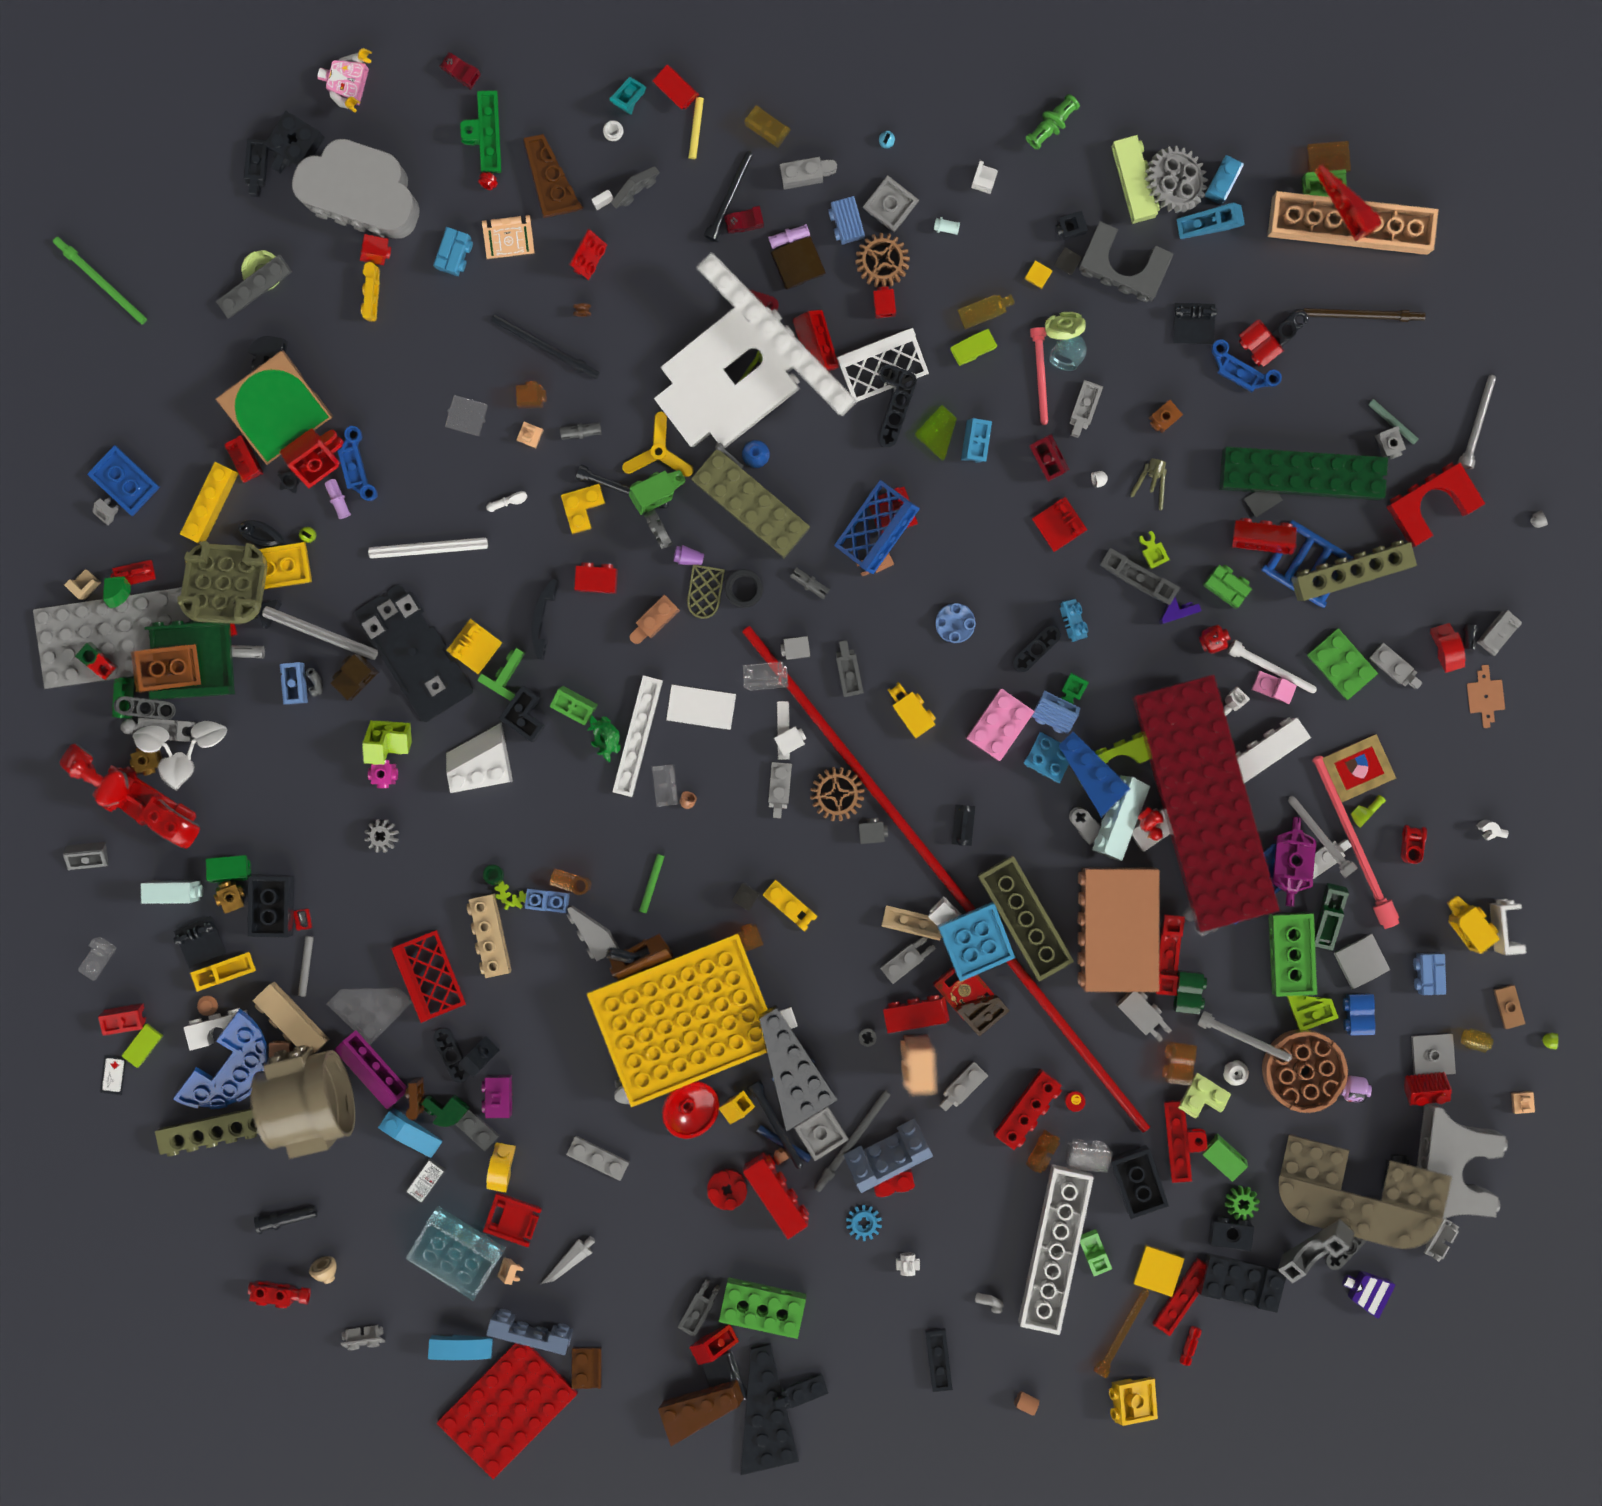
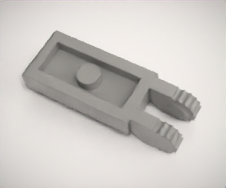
(906, 960)

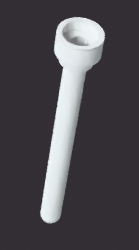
(1238, 650)

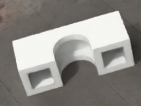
(200, 1032)

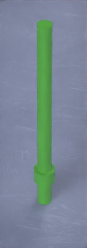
(71, 254)

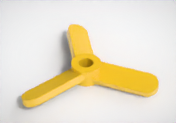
(659, 442)

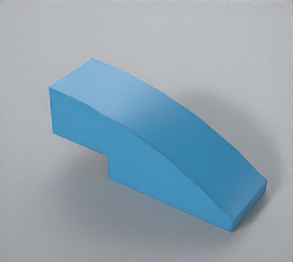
(459, 1347)

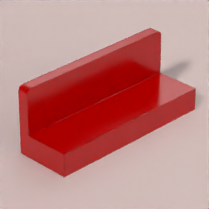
(815, 337)

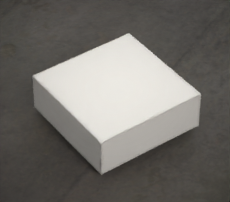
(602, 199)

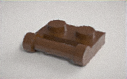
(415, 1094)

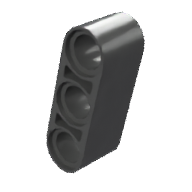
(154, 712)

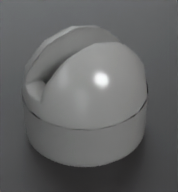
(1538, 519)

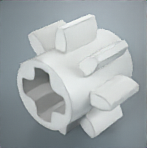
(907, 1264)

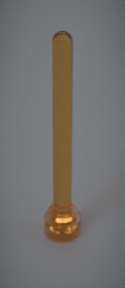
(1103, 1367)

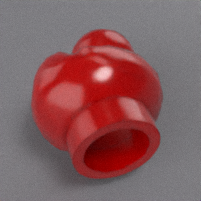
(1148, 820)

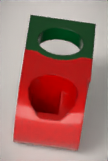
(96, 660)

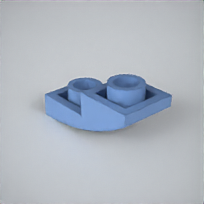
(547, 900)

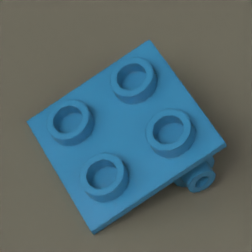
(1073, 611)
(1047, 758)

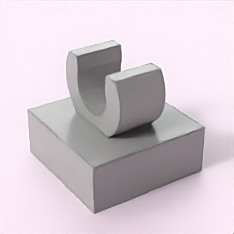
(104, 512)

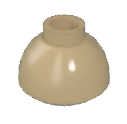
(323, 1269)

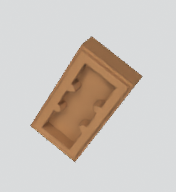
(1509, 1006)

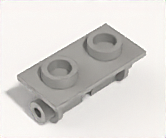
(1435, 1247)
(355, 1339)

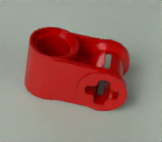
(1413, 842)

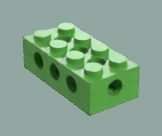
(1305, 959)
(768, 1320)

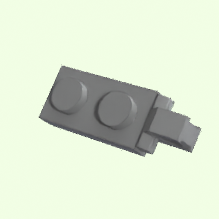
(1085, 407)
(1395, 666)
(779, 787)
(963, 1086)

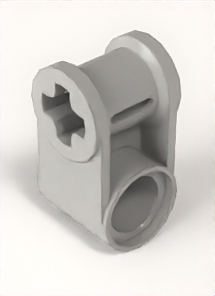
(1088, 827)

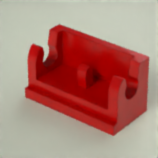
(675, 87)
(243, 458)
(122, 1019)

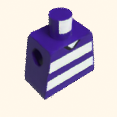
(1369, 1291)

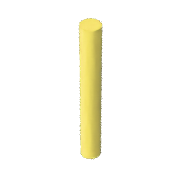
(696, 128)

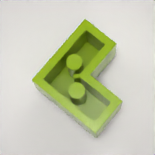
(385, 738)

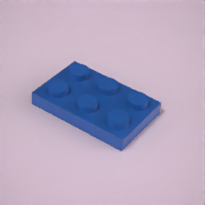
(123, 480)

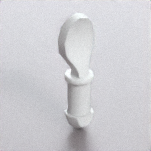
(516, 498)

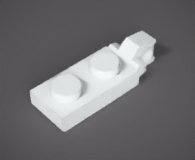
(1325, 860)

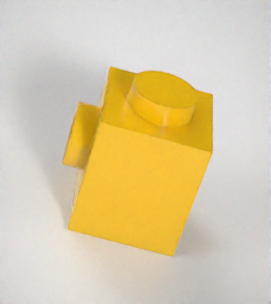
(736, 1107)

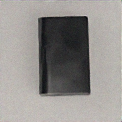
(723, 1371)

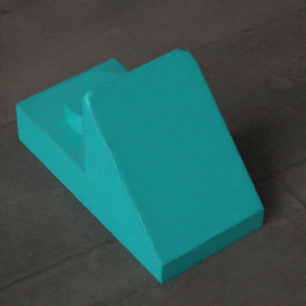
(628, 95)

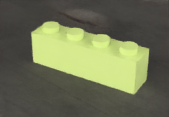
(1132, 175)

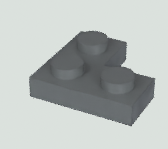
(634, 186)

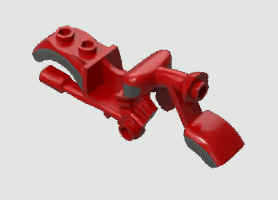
(135, 797)

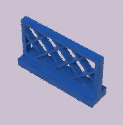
(890, 533)

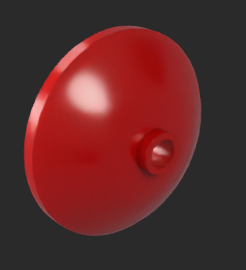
(694, 1117)

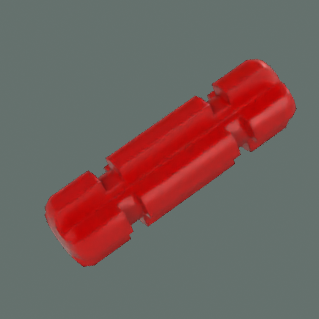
(1190, 1346)

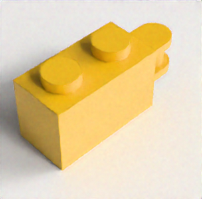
(912, 711)

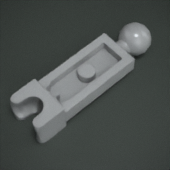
(175, 728)

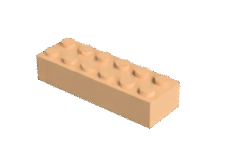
(918, 1063)

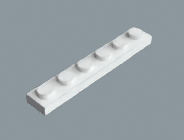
(637, 736)

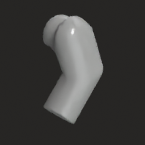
(990, 1300)

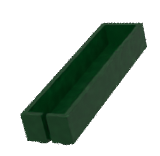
(1303, 473)

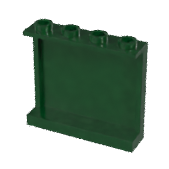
(213, 654)

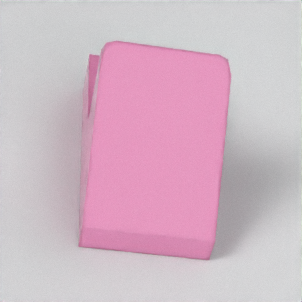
(1274, 687)

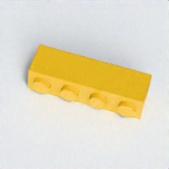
(209, 503)

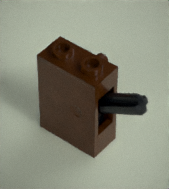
(638, 958)

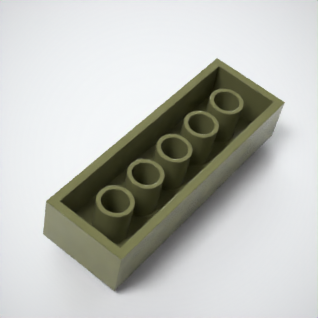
(750, 503)
(1025, 918)

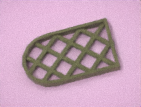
(704, 596)

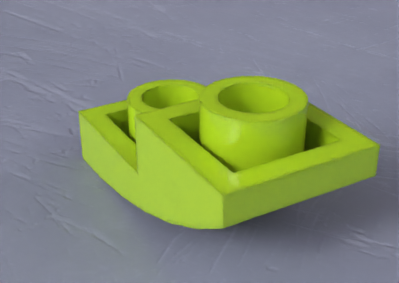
(973, 347)

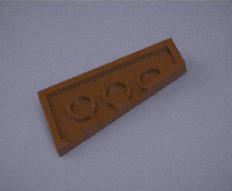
(551, 185)

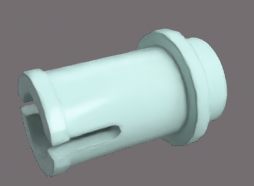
(946, 226)

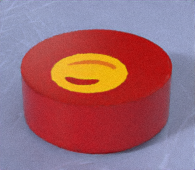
(1075, 1101)

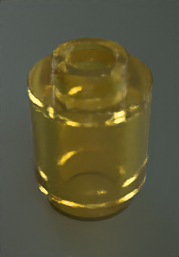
(1477, 1040)

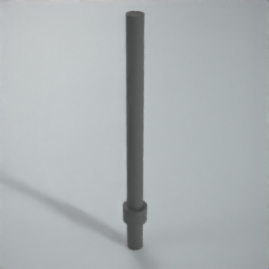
(829, 1172)

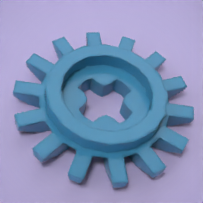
(857, 1228)

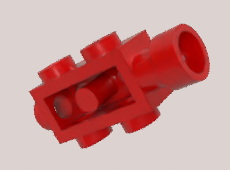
(276, 1294)

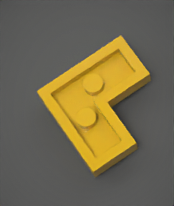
(577, 503)

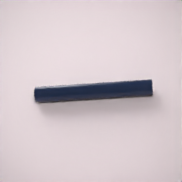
(774, 1138)

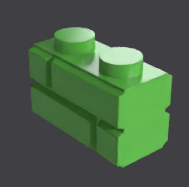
(1227, 586)

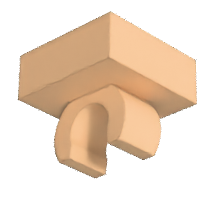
(530, 435)
(1523, 1102)
(508, 1271)

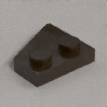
(982, 1013)

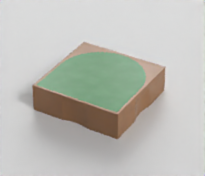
(274, 406)

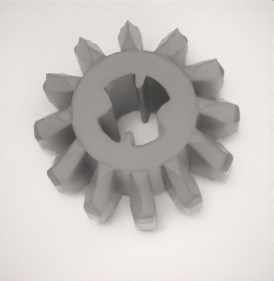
(381, 827)

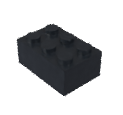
(270, 906)
(1138, 1181)

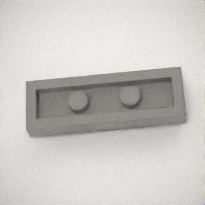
(597, 1158)

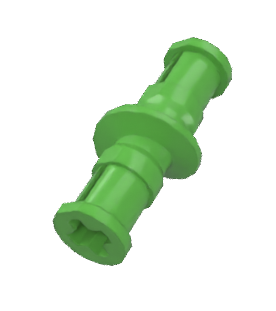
(1052, 121)

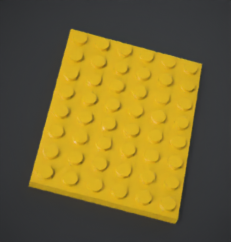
(682, 1019)

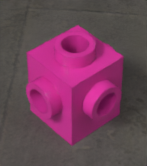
(390, 774)

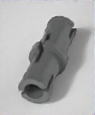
(580, 430)
(809, 583)

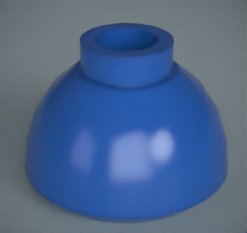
(755, 454)

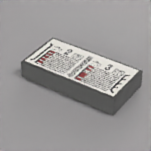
(425, 1180)

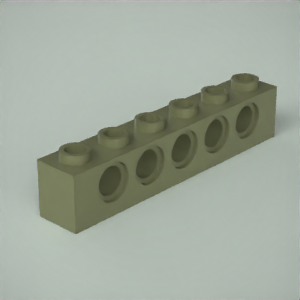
(1403, 559)
(169, 1145)

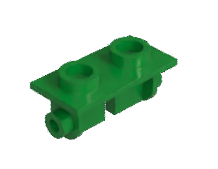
(123, 688)

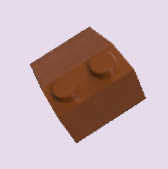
(165, 668)

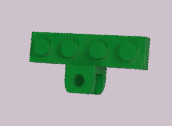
(485, 131)

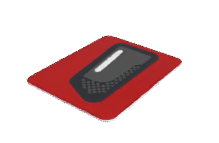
(302, 919)

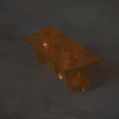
(1046, 1144)

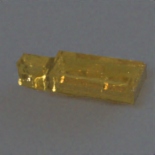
(984, 310)

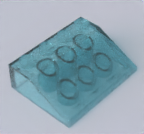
(455, 1253)

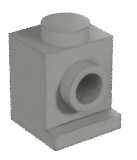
(1383, 440)

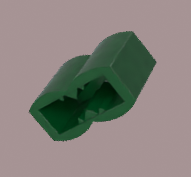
(1189, 992)

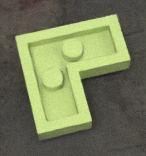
(1203, 1092)

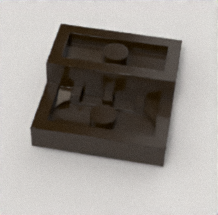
(798, 262)

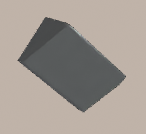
(86, 856)

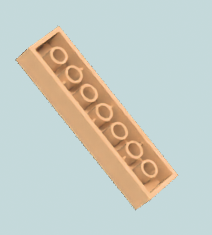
(1317, 220)

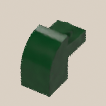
(448, 1114)

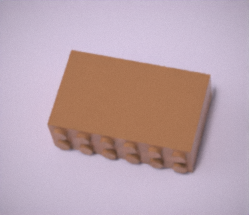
(1119, 929)

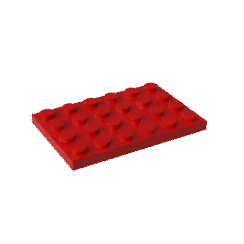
(507, 1408)

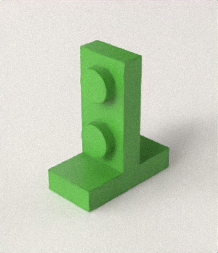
(503, 675)

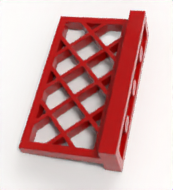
(412, 984)

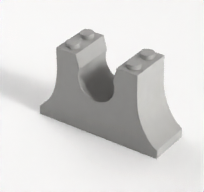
(1446, 1150)

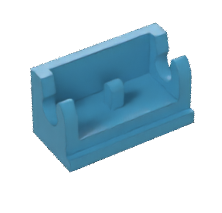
(976, 440)

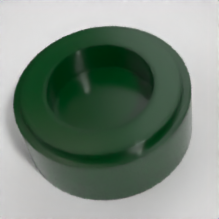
(493, 875)

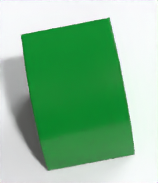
(116, 591)

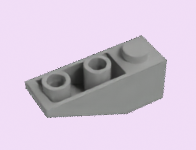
(595, 935)

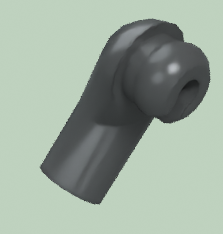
(316, 680)

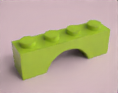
(1134, 748)

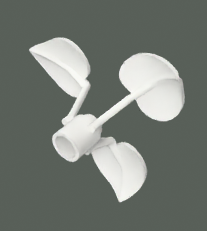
(178, 766)

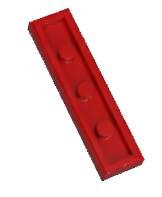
(1182, 1298)

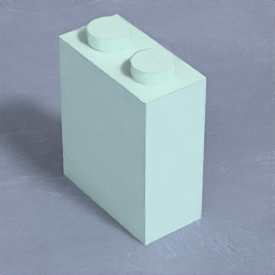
(171, 891)

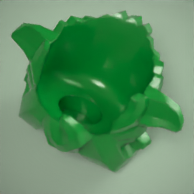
(605, 737)

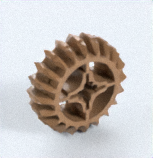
(875, 254)
(854, 791)

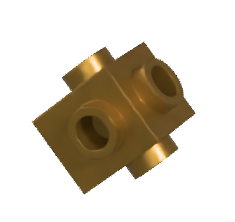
(145, 762)
(229, 903)

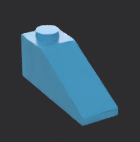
(1211, 221)
(409, 1133)

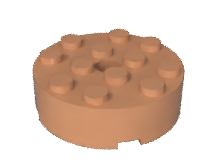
(1325, 1077)

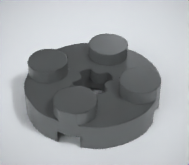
(658, 529)

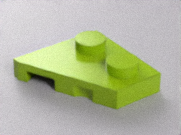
(1311, 1010)

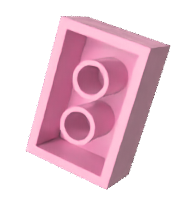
(1000, 724)

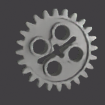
(1176, 179)

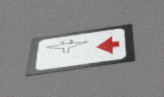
(113, 1075)

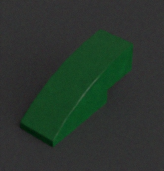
(1330, 916)

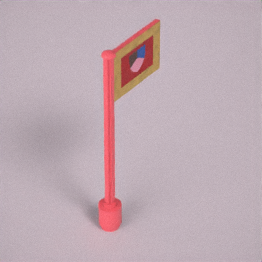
(1349, 775)

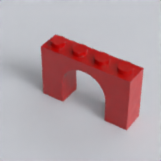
(1453, 481)

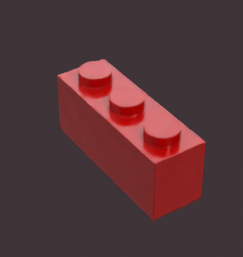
(916, 1013)

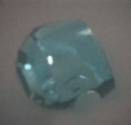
(1072, 348)

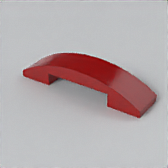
(1169, 953)

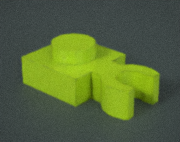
(1155, 553)

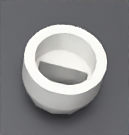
(1099, 478)

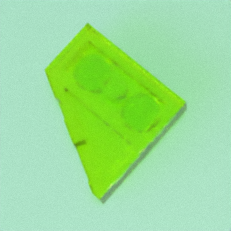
(937, 432)

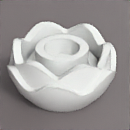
(1231, 1068)

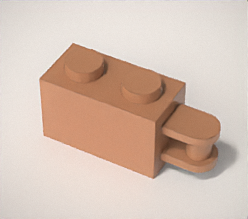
(654, 620)

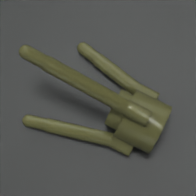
(1156, 469)

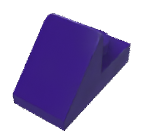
(1173, 612)

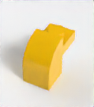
(500, 1167)

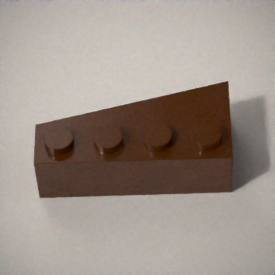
(695, 1410)

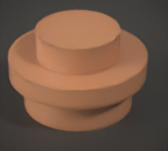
(207, 1005)

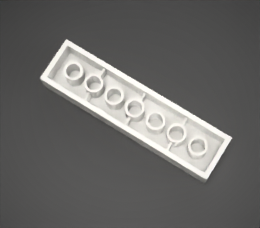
(1055, 1249)

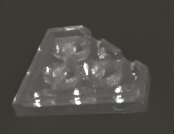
(369, 1009)

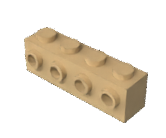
(490, 935)
(289, 1018)

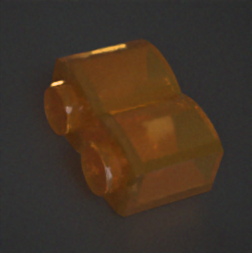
(1180, 1063)

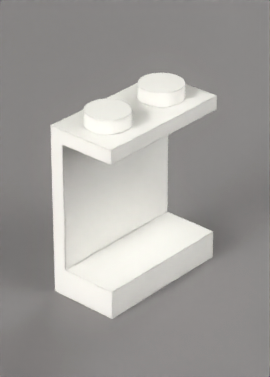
(1498, 919)

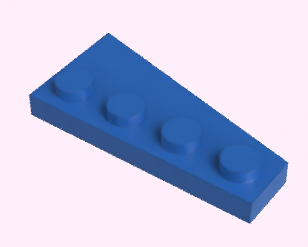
(1096, 777)

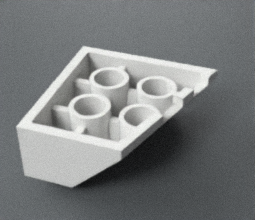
(479, 762)

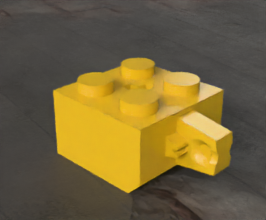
(1471, 925)

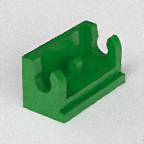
(228, 868)

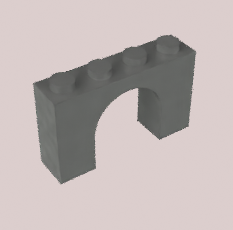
(1097, 265)

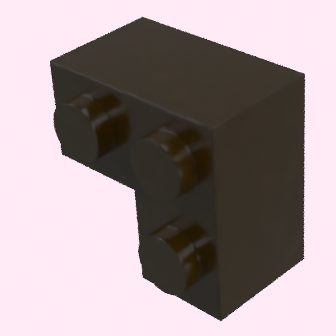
(353, 676)

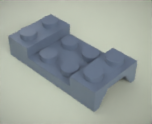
(888, 1156)
(503, 1327)

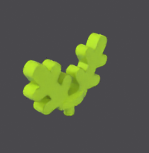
(503, 896)

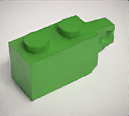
(655, 490)

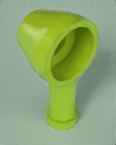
(1362, 814)

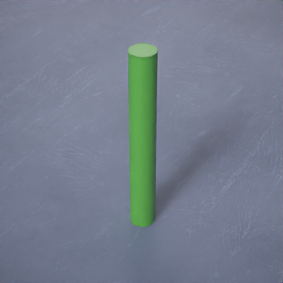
(651, 883)

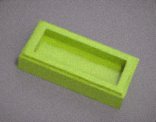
(142, 1045)

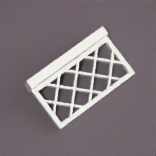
(874, 349)

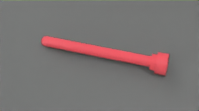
(1038, 335)

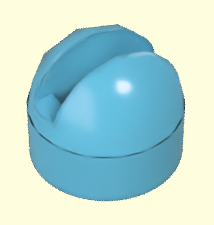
(891, 139)

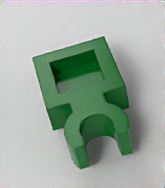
(1074, 688)

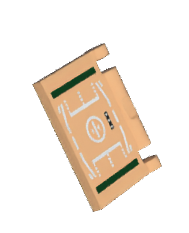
(508, 237)

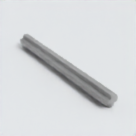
(320, 633)

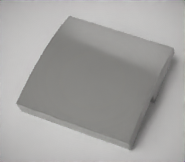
(1361, 961)

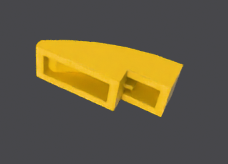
(222, 971)

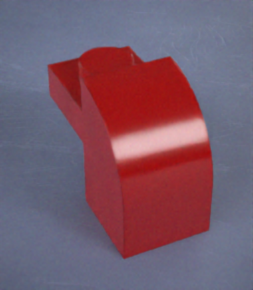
(1450, 647)

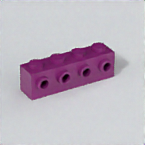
(371, 1069)

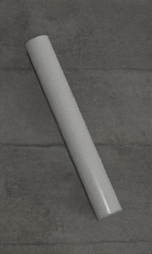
(305, 966)

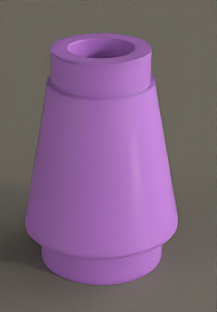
(687, 556)

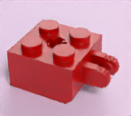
(313, 455)

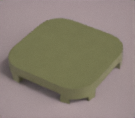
(223, 583)

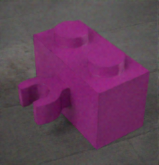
(497, 1096)

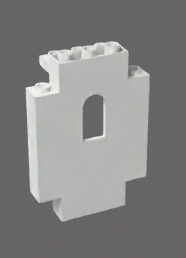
(705, 397)

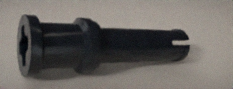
(277, 1220)

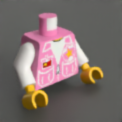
(347, 79)

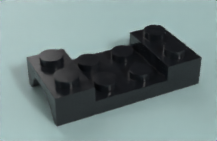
(1242, 1282)

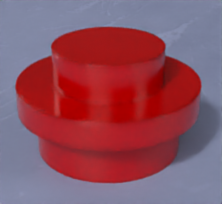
(487, 180)

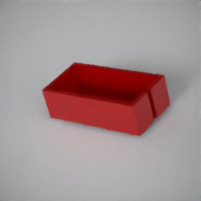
(775, 1194)

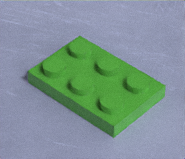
(1342, 664)

